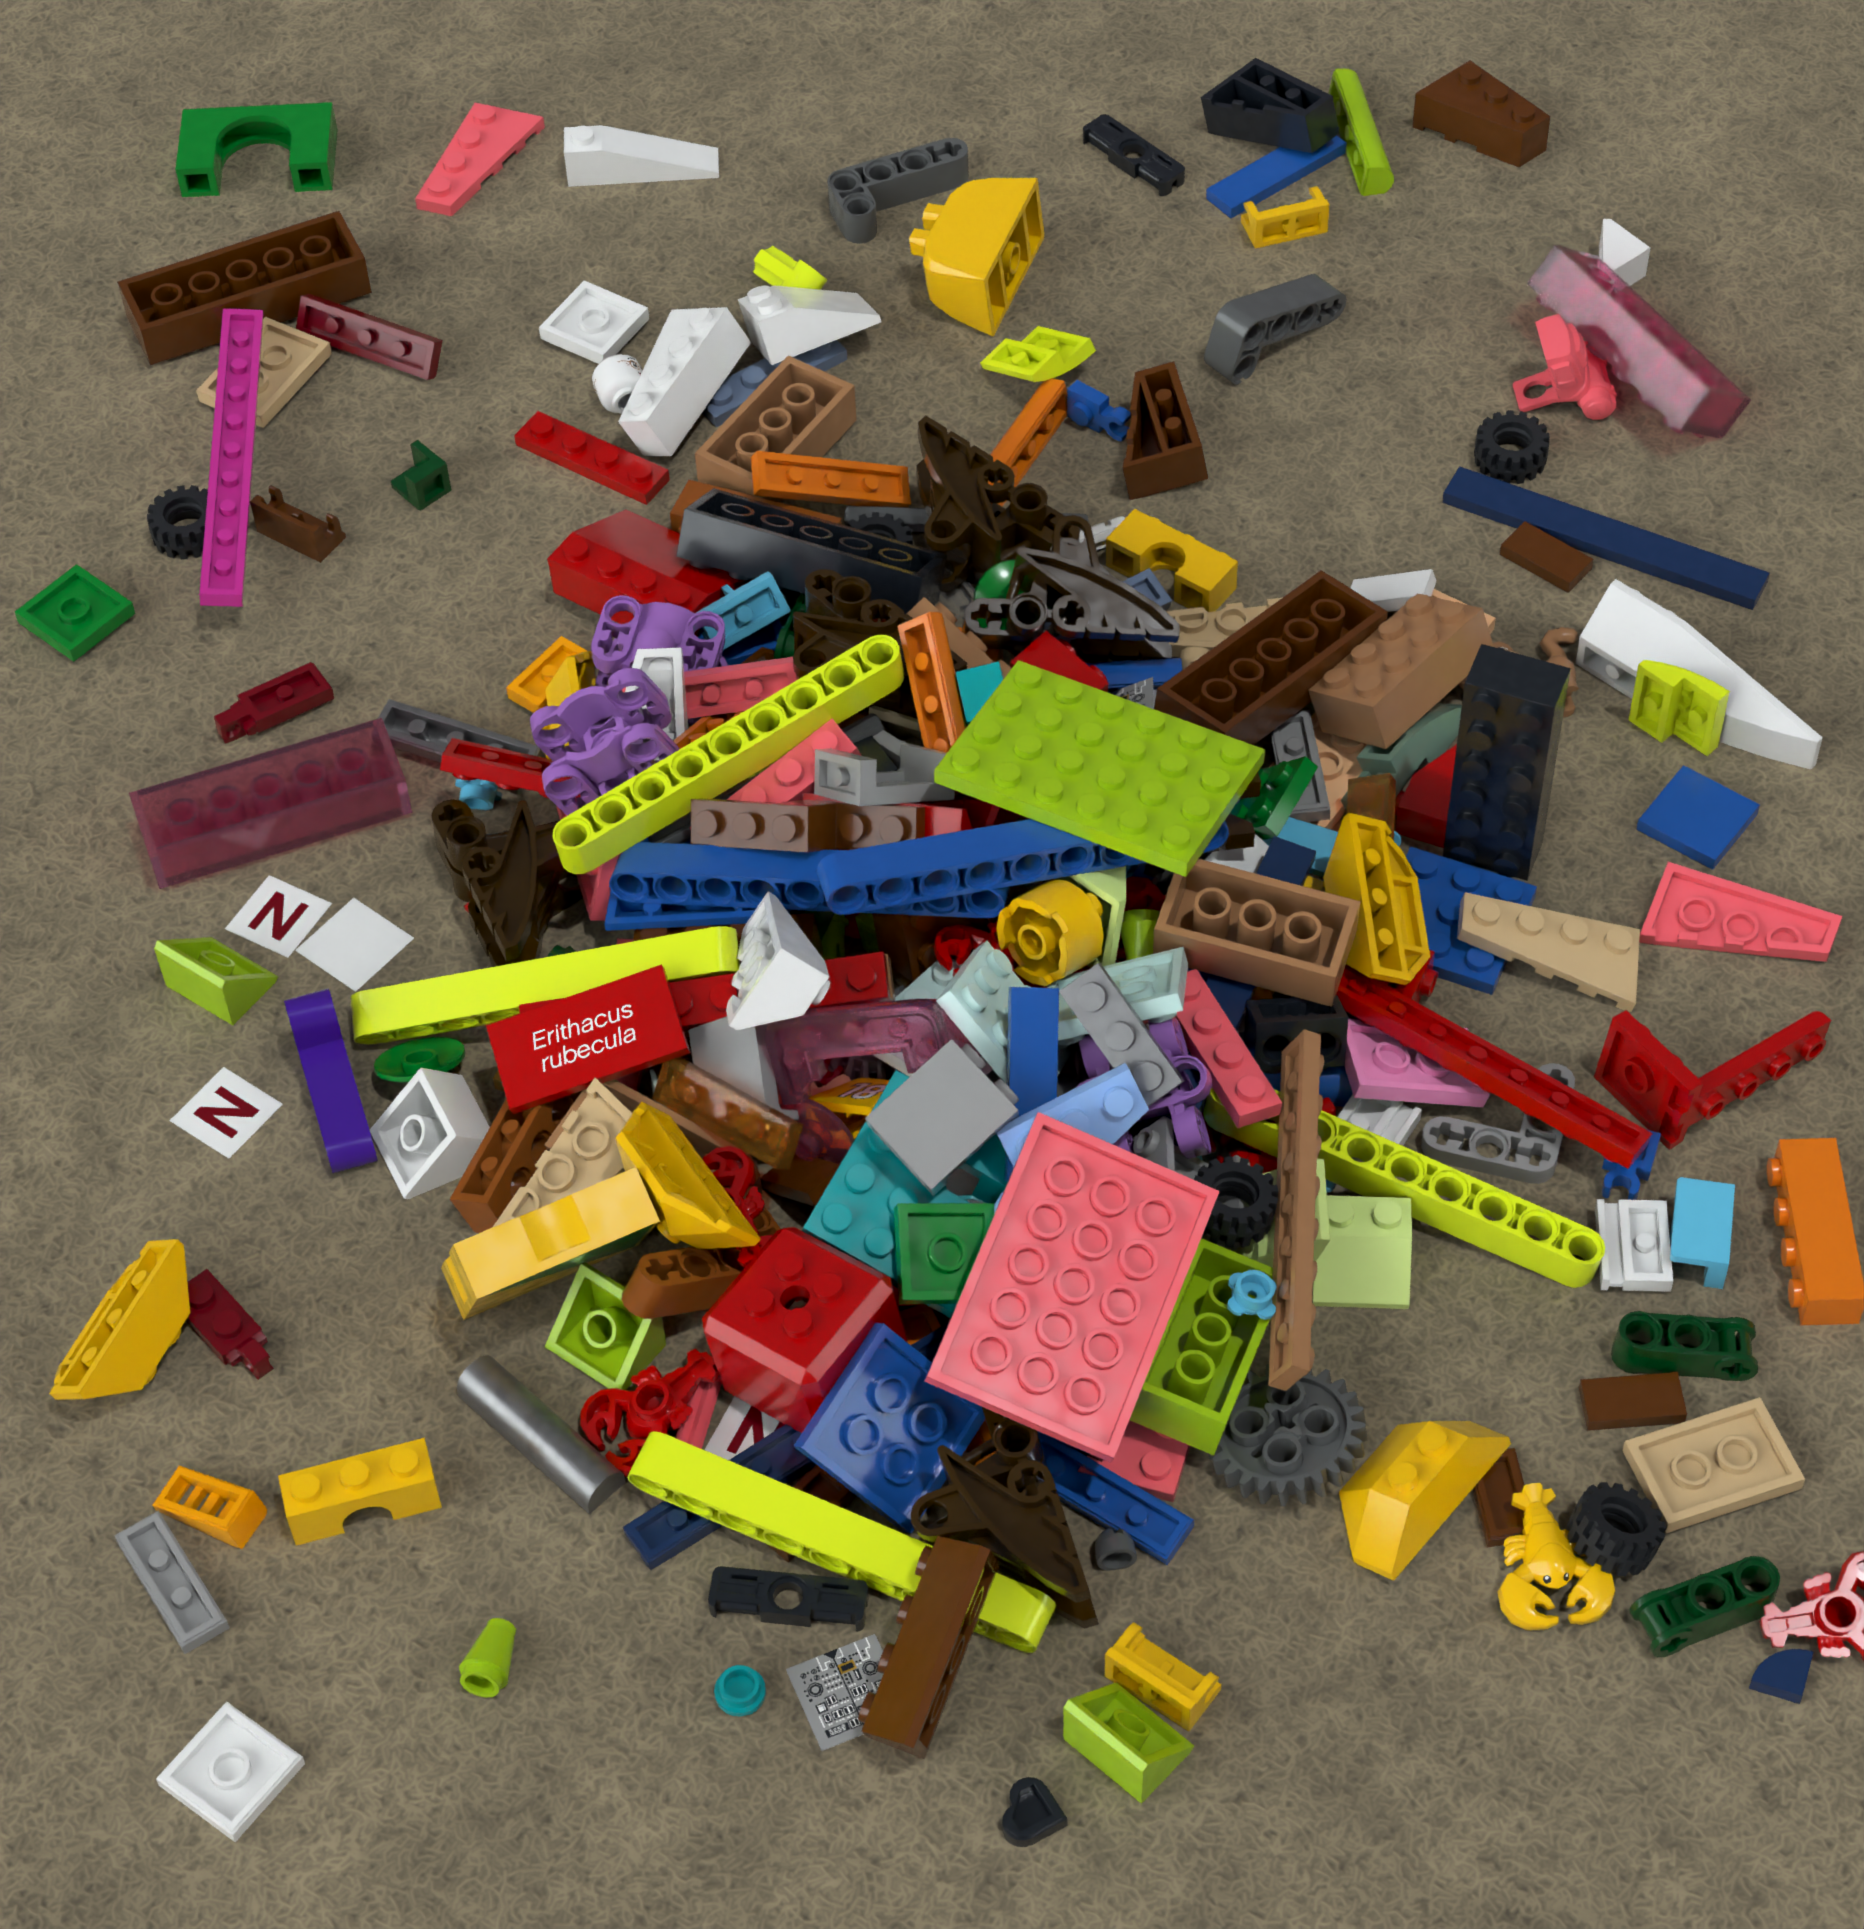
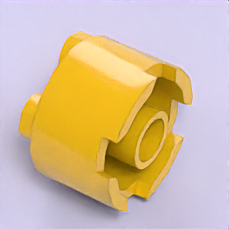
(1051, 931)

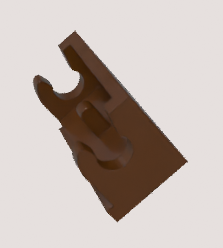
(295, 527)

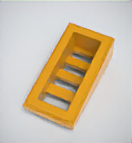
(236, 1520)

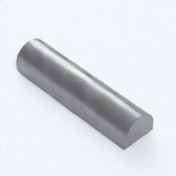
(430, 733)
(538, 1433)

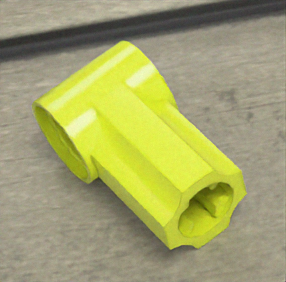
(782, 270)

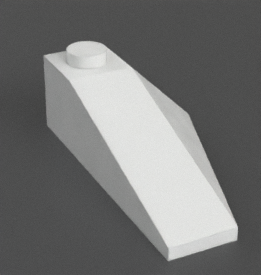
(622, 156)

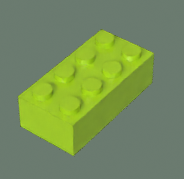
(1202, 1354)

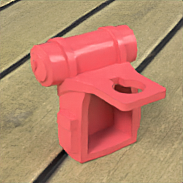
(1571, 371)

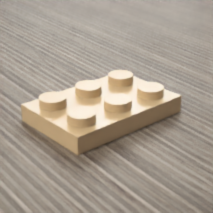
(285, 366)
(1713, 1464)

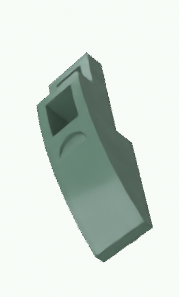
(1414, 749)

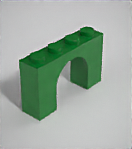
(214, 134)

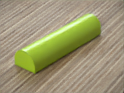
(1360, 133)

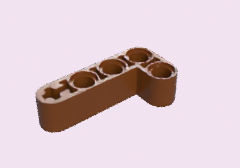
(685, 1277)

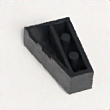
(1270, 109)

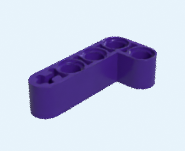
(330, 1081)

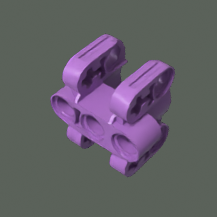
(654, 627)
(603, 738)
(1181, 1104)

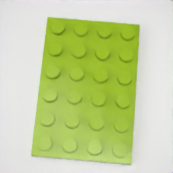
(1100, 767)

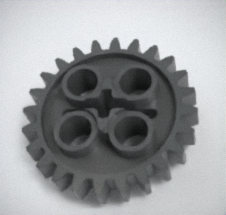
(1289, 1429)

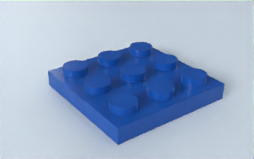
(1441, 890)
(885, 1427)

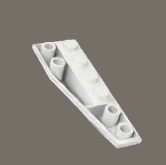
(1635, 629)

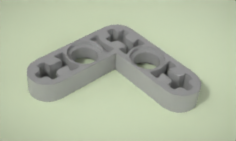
(1527, 1142)

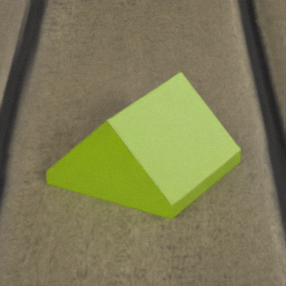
(213, 975)
(601, 1334)
(1124, 1739)

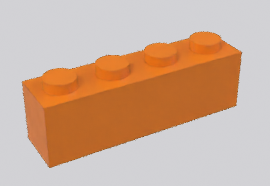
(1817, 1231)

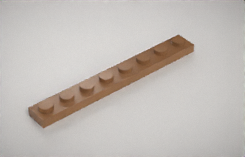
(1295, 1212)

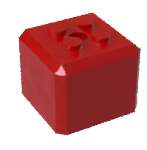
(793, 1357)

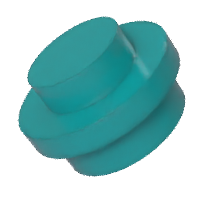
(740, 1690)

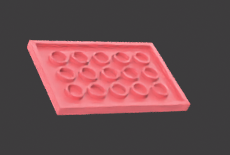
(1073, 1287)

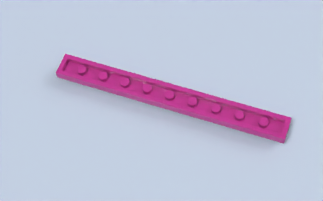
(231, 459)

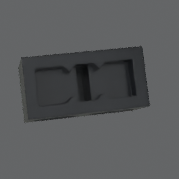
(1287, 1020)

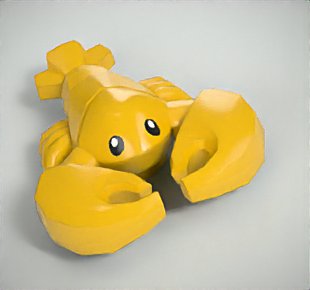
(1550, 1563)

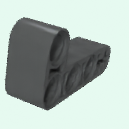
(893, 180)
(1266, 318)

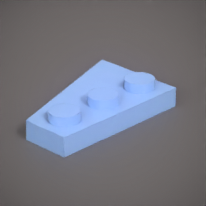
(1098, 1107)

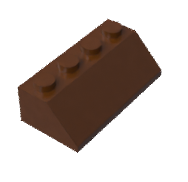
(930, 1645)

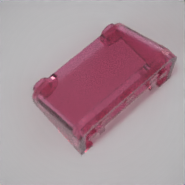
(804, 1042)

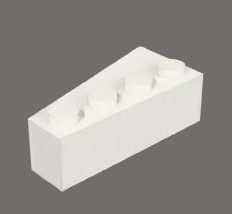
(682, 377)

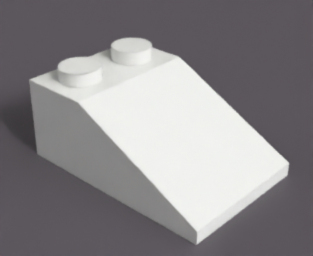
(801, 319)

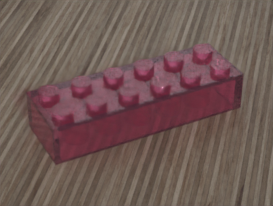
(1638, 343)
(271, 803)

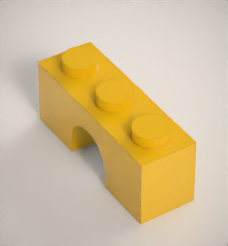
(1202, 573)
(389, 1478)

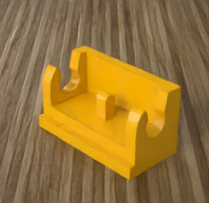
(1286, 221)
(1160, 1678)

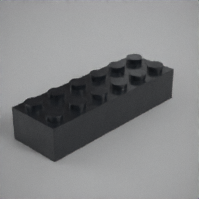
(759, 537)
(1505, 761)

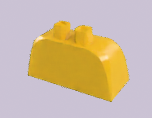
(980, 248)

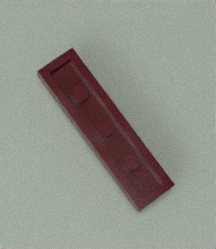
(370, 336)

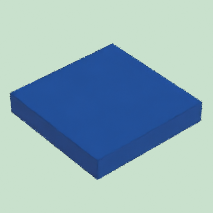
(1698, 817)

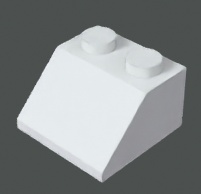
(430, 1131)

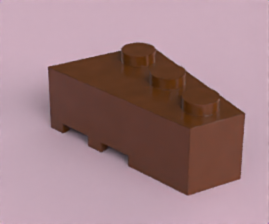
(1484, 113)
(1162, 435)

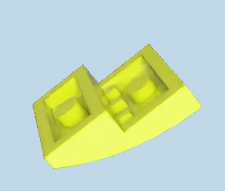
(1040, 355)
(1678, 703)

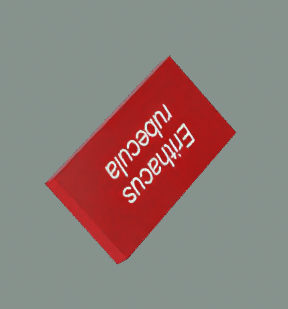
(586, 1038)

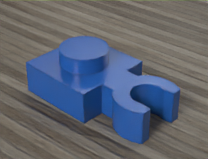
(1092, 409)
(1630, 1177)

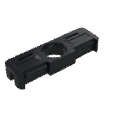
(1118, 140)
(755, 1593)

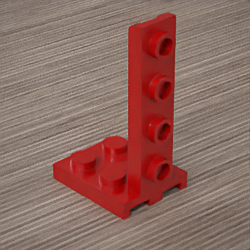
(1670, 1097)

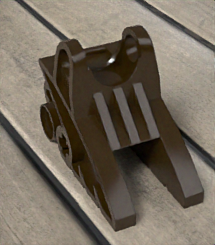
(960, 511)
(1078, 601)
(841, 617)
(504, 877)
(1013, 1511)

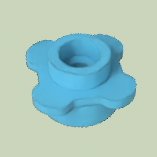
(478, 793)
(1256, 1284)

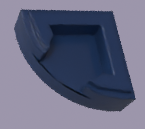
(1783, 1674)

